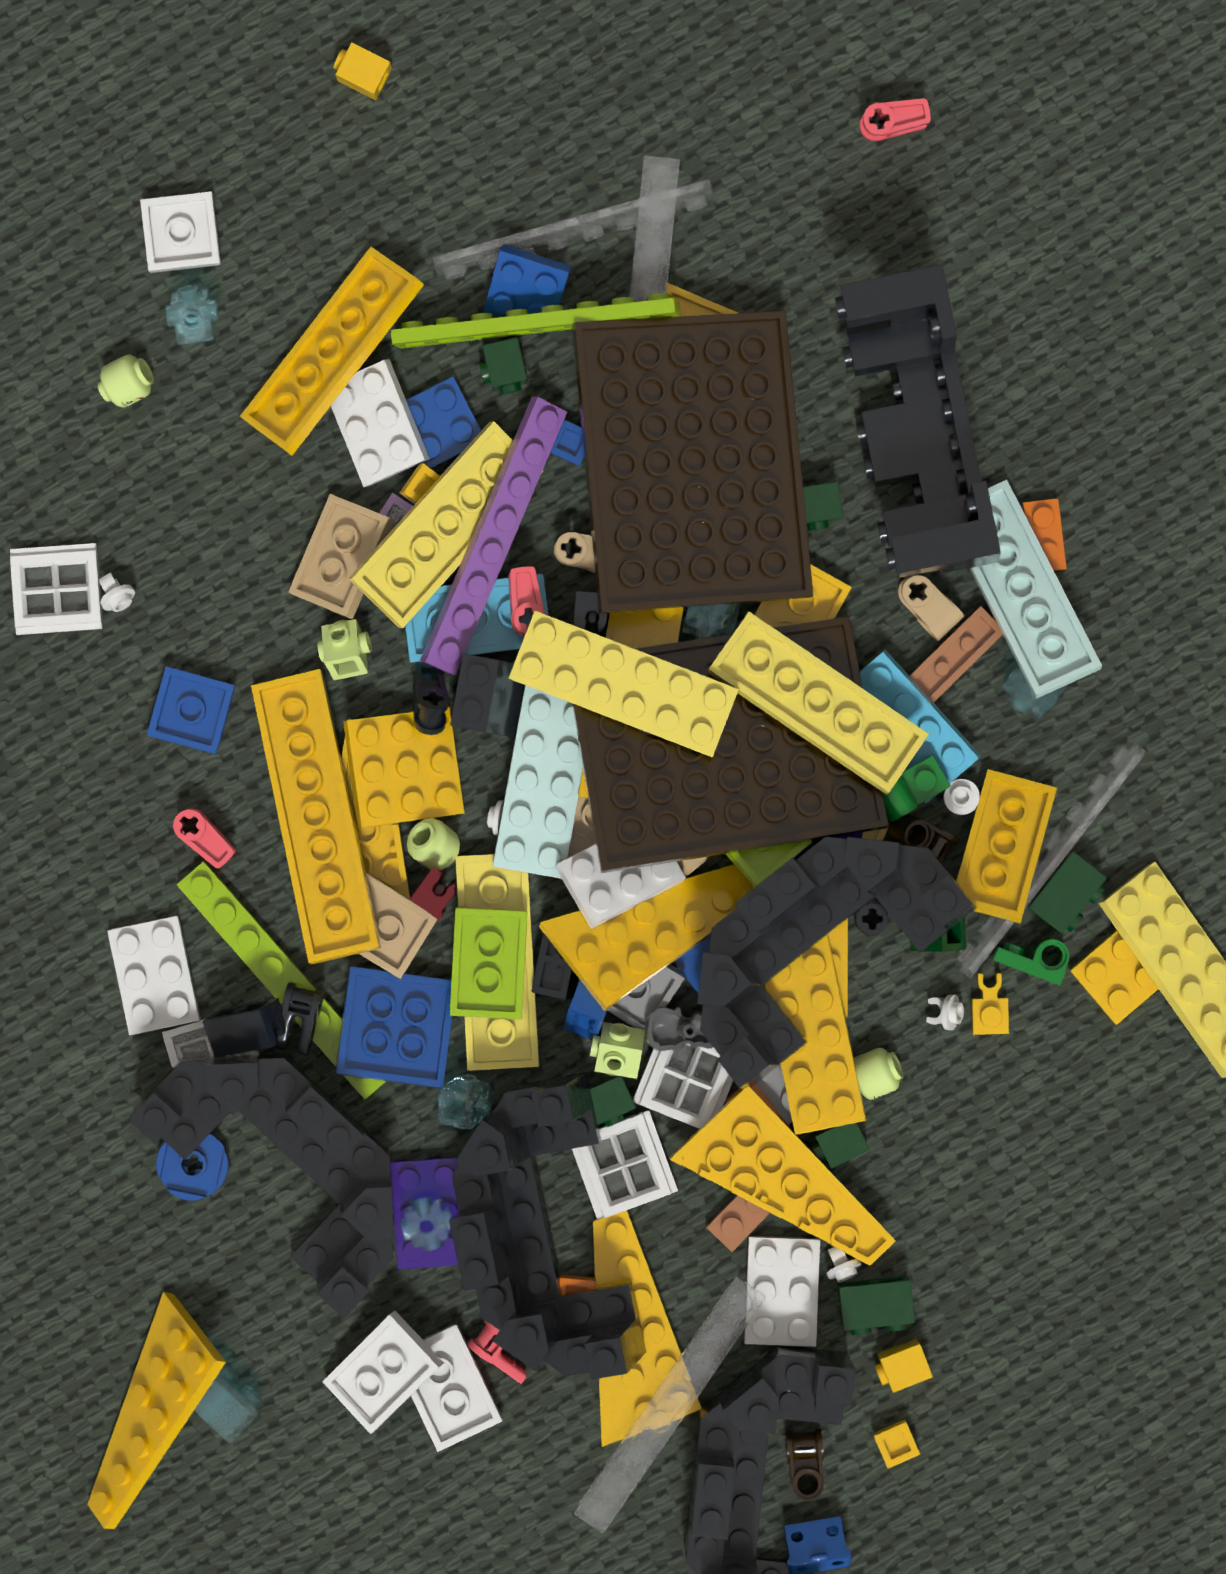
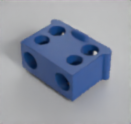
(816, 1548)

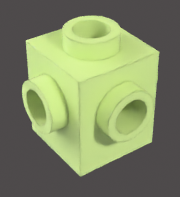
(344, 649)
(618, 1050)

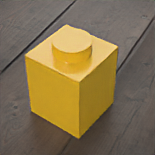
(362, 70)
(903, 1366)

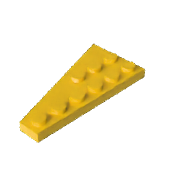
(164, 1391)

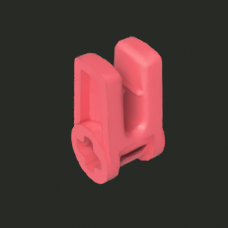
(899, 118)
(524, 596)
(207, 841)
(491, 1352)

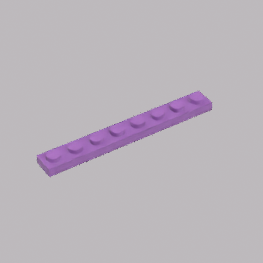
(493, 535)

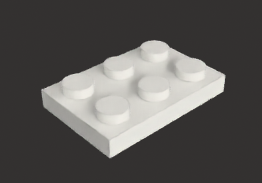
(378, 424)
(612, 893)
(154, 975)
(789, 1278)
(383, 1372)
(455, 1397)

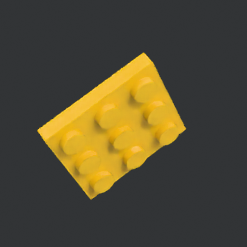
(401, 771)

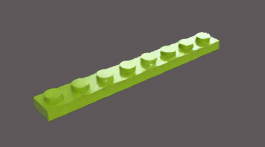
(521, 323)
(263, 957)

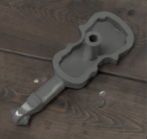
(669, 1029)

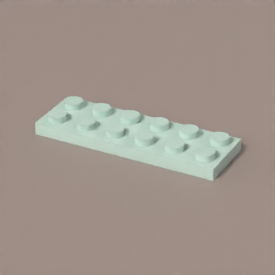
(1032, 603)
(540, 787)

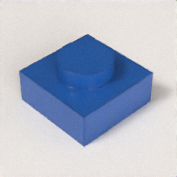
(569, 444)

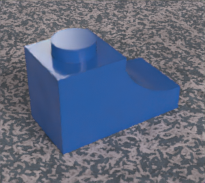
(584, 1014)

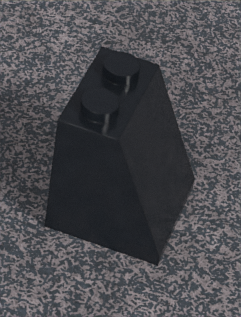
(487, 697)

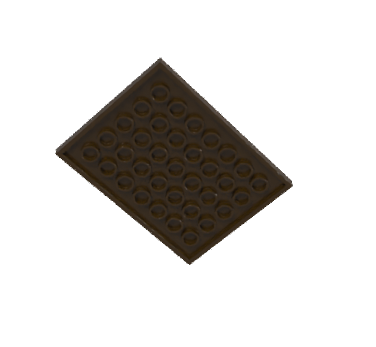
(692, 461)
(757, 791)

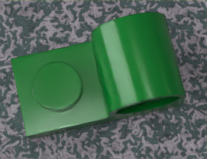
(914, 787)
(1013, 957)

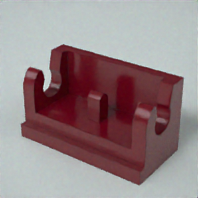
(430, 898)

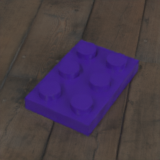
(418, 1180)

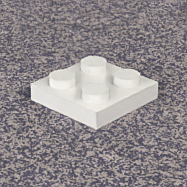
(180, 232)

